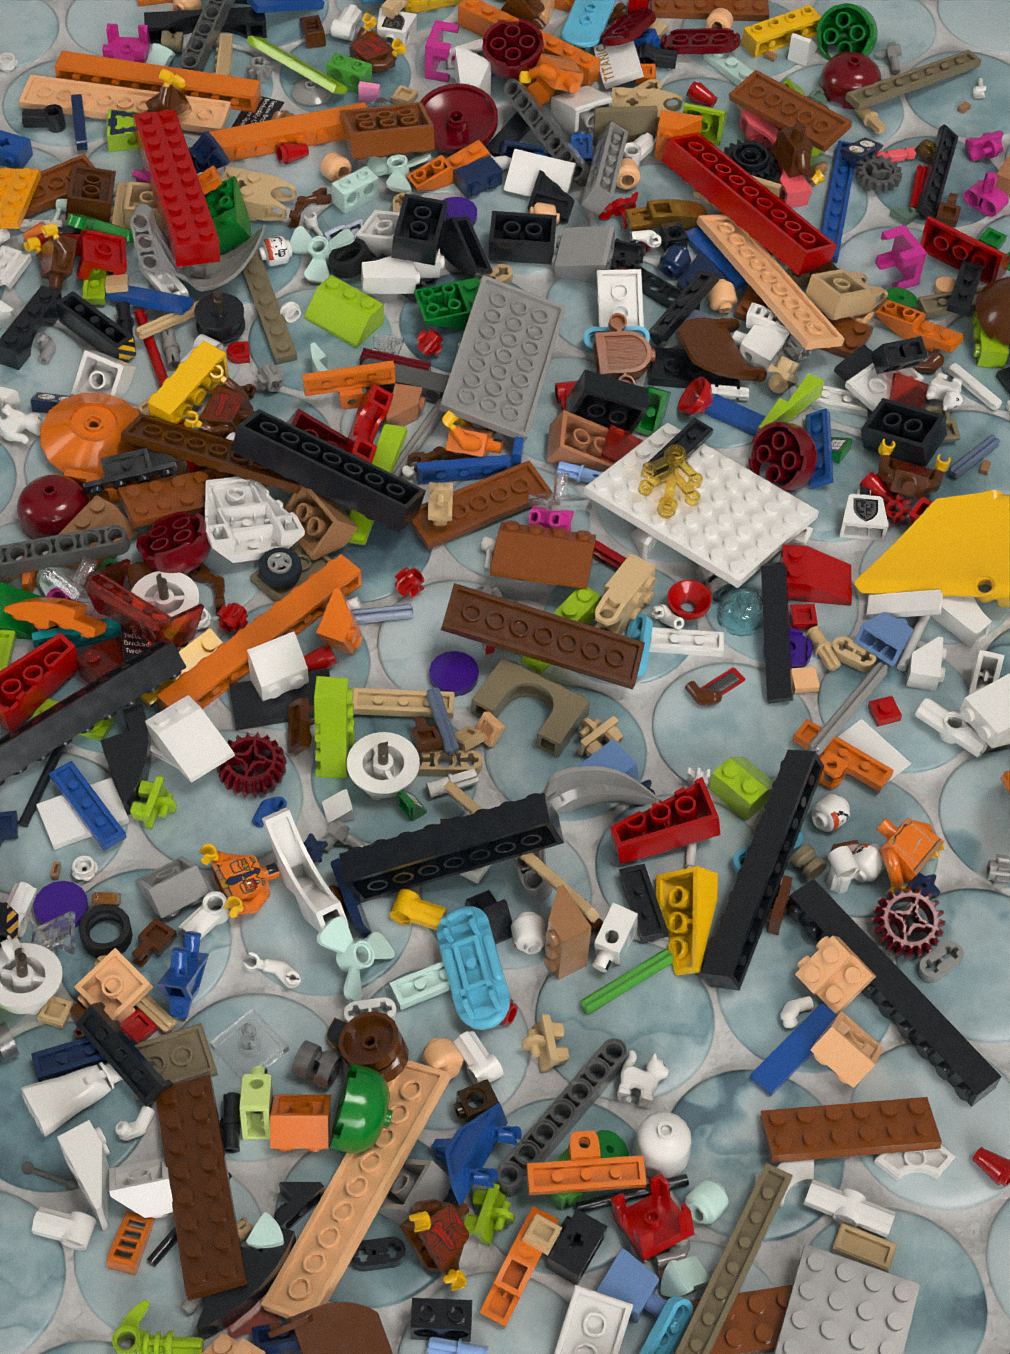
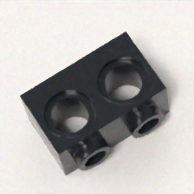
(899, 355)
(441, 1319)

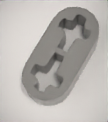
(943, 966)

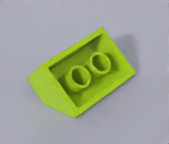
(345, 311)

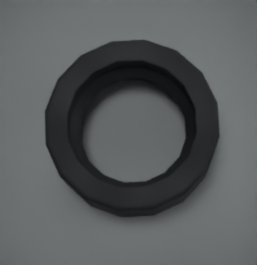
(352, 267)
(100, 914)

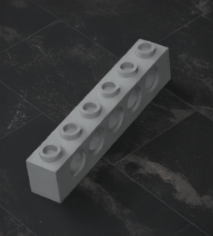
(604, 168)

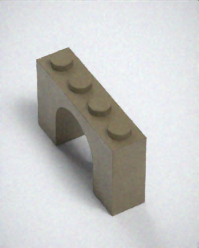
(512, 681)

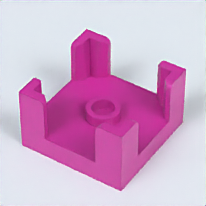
(127, 47)
(438, 50)
(905, 255)

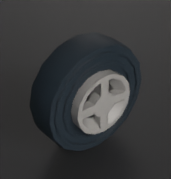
(272, 563)

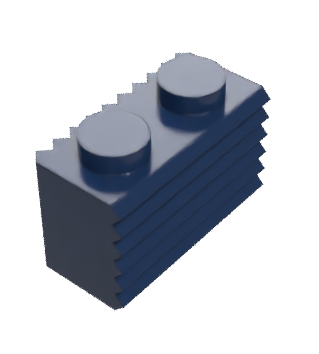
(478, 176)

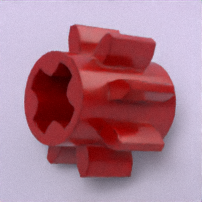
(430, 342)
(904, 506)
(409, 582)
(232, 617)

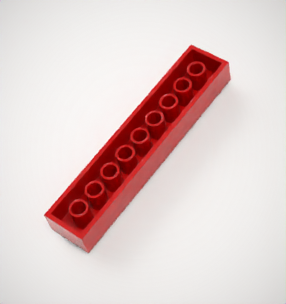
(176, 188)
(748, 203)

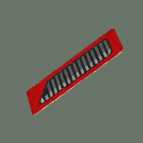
(725, 681)

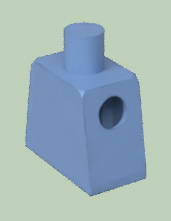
(885, 636)
(613, 757)
(634, 1284)

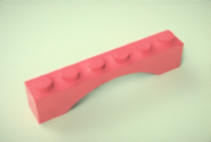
(794, 190)

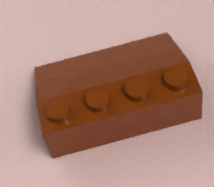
(387, 130)
(543, 554)

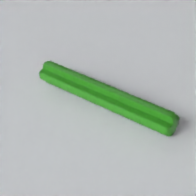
(626, 981)

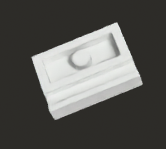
(12, 265)

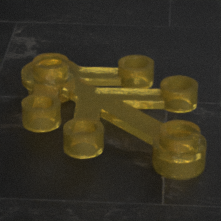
(676, 458)

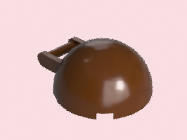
(994, 309)

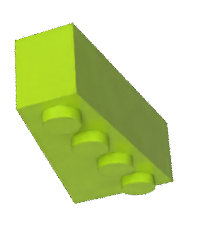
(333, 726)

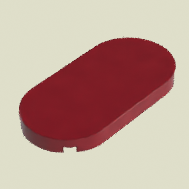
(628, 28)
(701, 41)

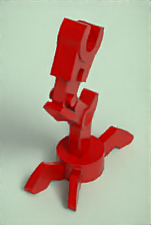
(618, 208)

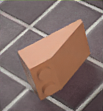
(577, 442)

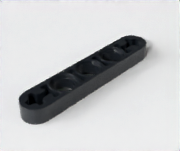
(649, 280)

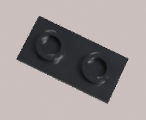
(631, 250)

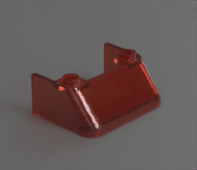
(134, 613)

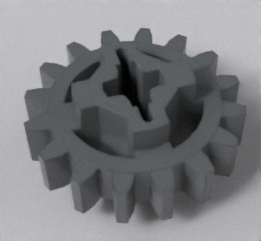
(879, 174)

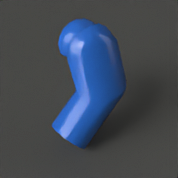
(266, 808)

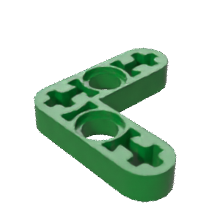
(88, 223)

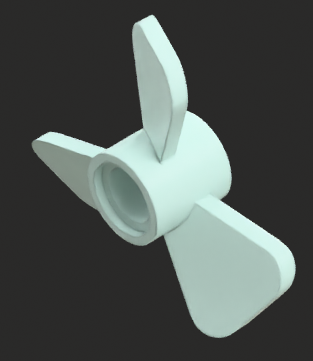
(397, 168)
(319, 249)
(353, 955)

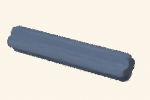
(973, 456)
(383, 613)
(442, 721)

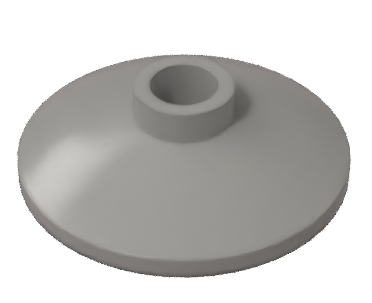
(309, 93)

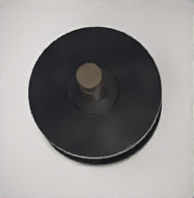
(220, 317)

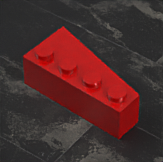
(34, 679)
(672, 823)

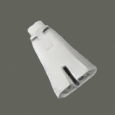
(63, 1097)

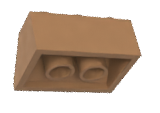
(98, 514)
(323, 520)
(566, 936)

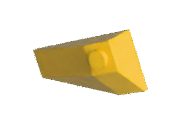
(688, 908)

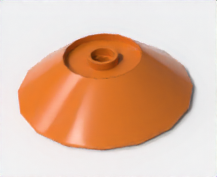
(71, 440)

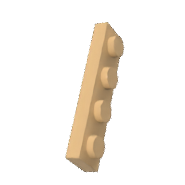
(397, 702)

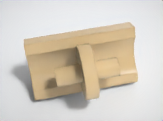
(783, 373)
(440, 503)
(596, 734)
(542, 1043)

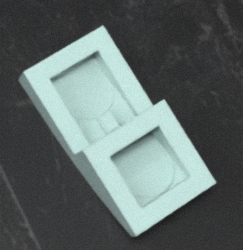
(318, 359)

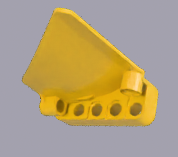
(950, 548)

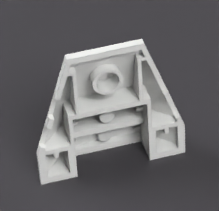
(247, 520)

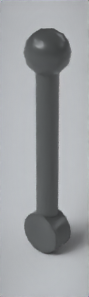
(28, 1168)

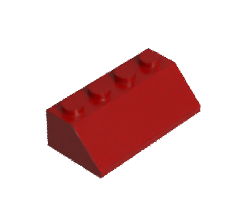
(955, 247)

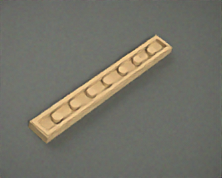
(530, 859)

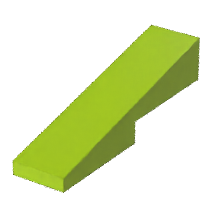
(805, 395)

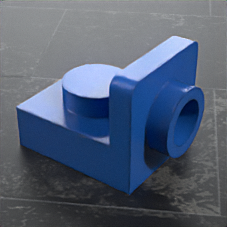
(649, 36)
(583, 144)

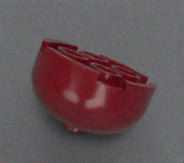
(512, 47)
(847, 73)
(788, 451)
(49, 505)
(175, 543)

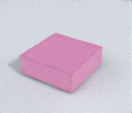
(368, 92)

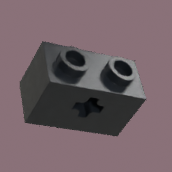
(570, 1262)

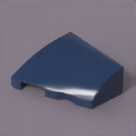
(207, 153)

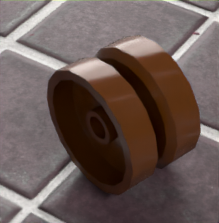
(375, 1043)

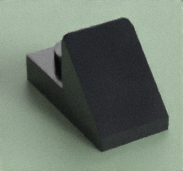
(497, 914)
(301, 1199)

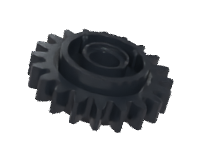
(753, 158)

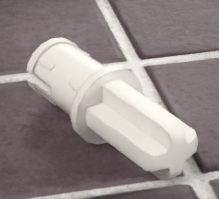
(461, 779)

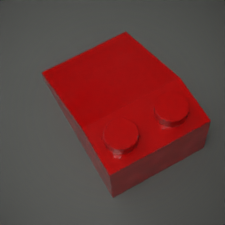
(816, 576)

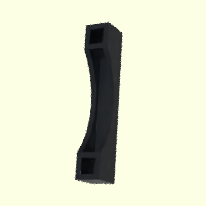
(240, 21)

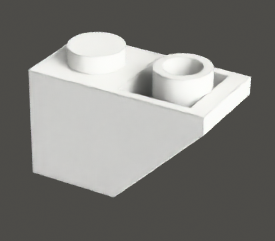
(925, 666)

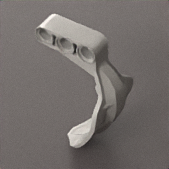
(201, 276)
(577, 788)

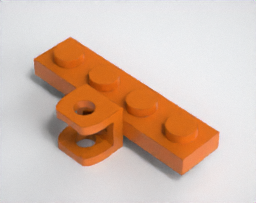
(349, 381)
(844, 758)
(585, 1170)

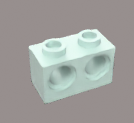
(355, 190)

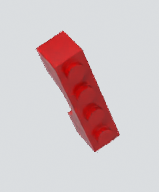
(369, 416)

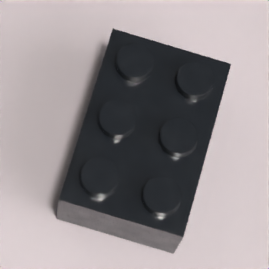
(419, 229)
(522, 237)
(608, 401)
(912, 429)

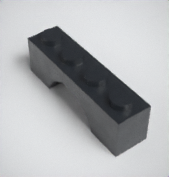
(18, 338)

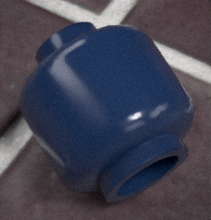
(674, 261)

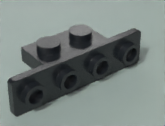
(128, 468)

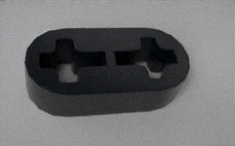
(379, 1261)

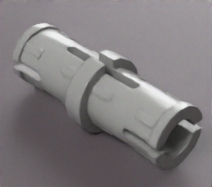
(171, 348)

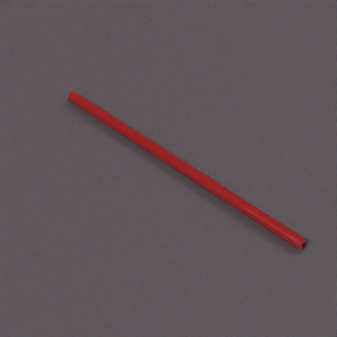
(158, 368)

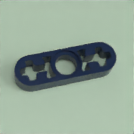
(79, 122)

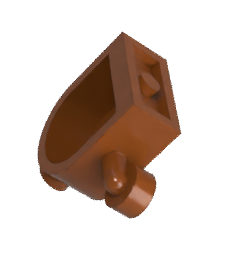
(621, 352)

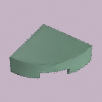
(818, 96)
(904, 216)

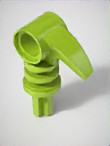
(150, 1344)

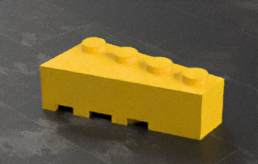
(188, 384)

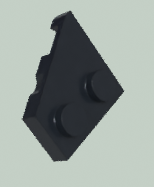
(551, 193)

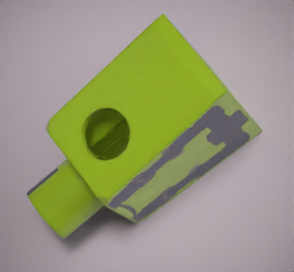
(121, 130)

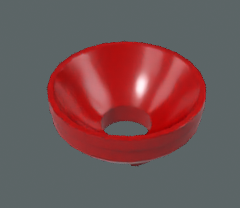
(696, 397)
(689, 592)

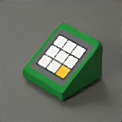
(840, 448)
(410, 805)

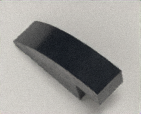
(463, 247)
(129, 756)
(230, 1305)

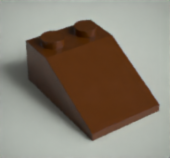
(91, 192)

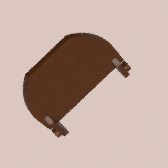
(714, 350)
(336, 1330)

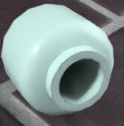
(707, 1202)

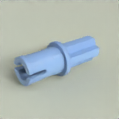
(579, 473)
(445, 1346)

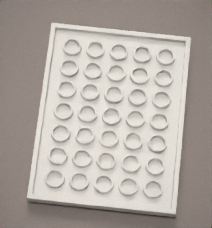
(732, 527)

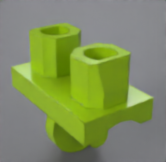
(157, 802)
(492, 1216)

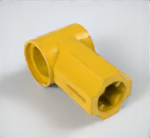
(412, 909)

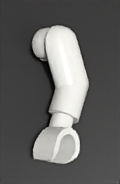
(281, 969)

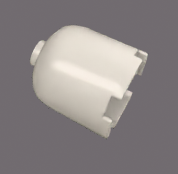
(664, 1144)

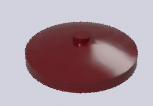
(460, 116)

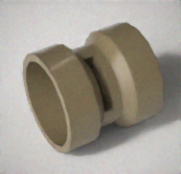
(173, 41)
(808, 862)

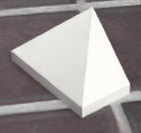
(644, 542)

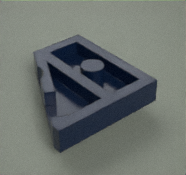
(700, 263)

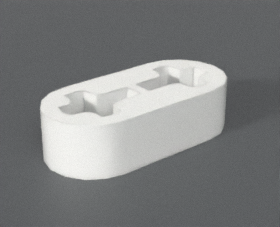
(369, 1006)

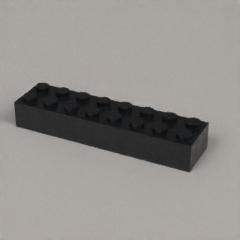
(328, 470)
(451, 847)

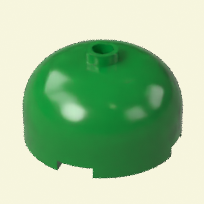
(847, 27)
(361, 1111)

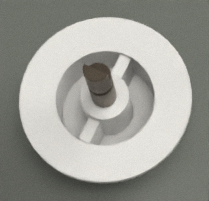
(168, 591)
(383, 764)
(29, 979)

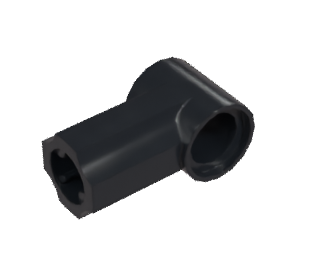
(660, 57)
(50, 117)

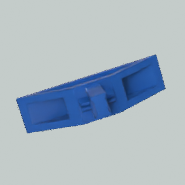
(184, 975)
(471, 1148)

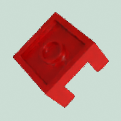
(100, 252)
(653, 1221)

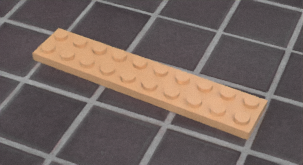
(98, 98)
(771, 283)
(355, 1197)

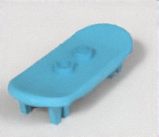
(586, 22)
(473, 967)

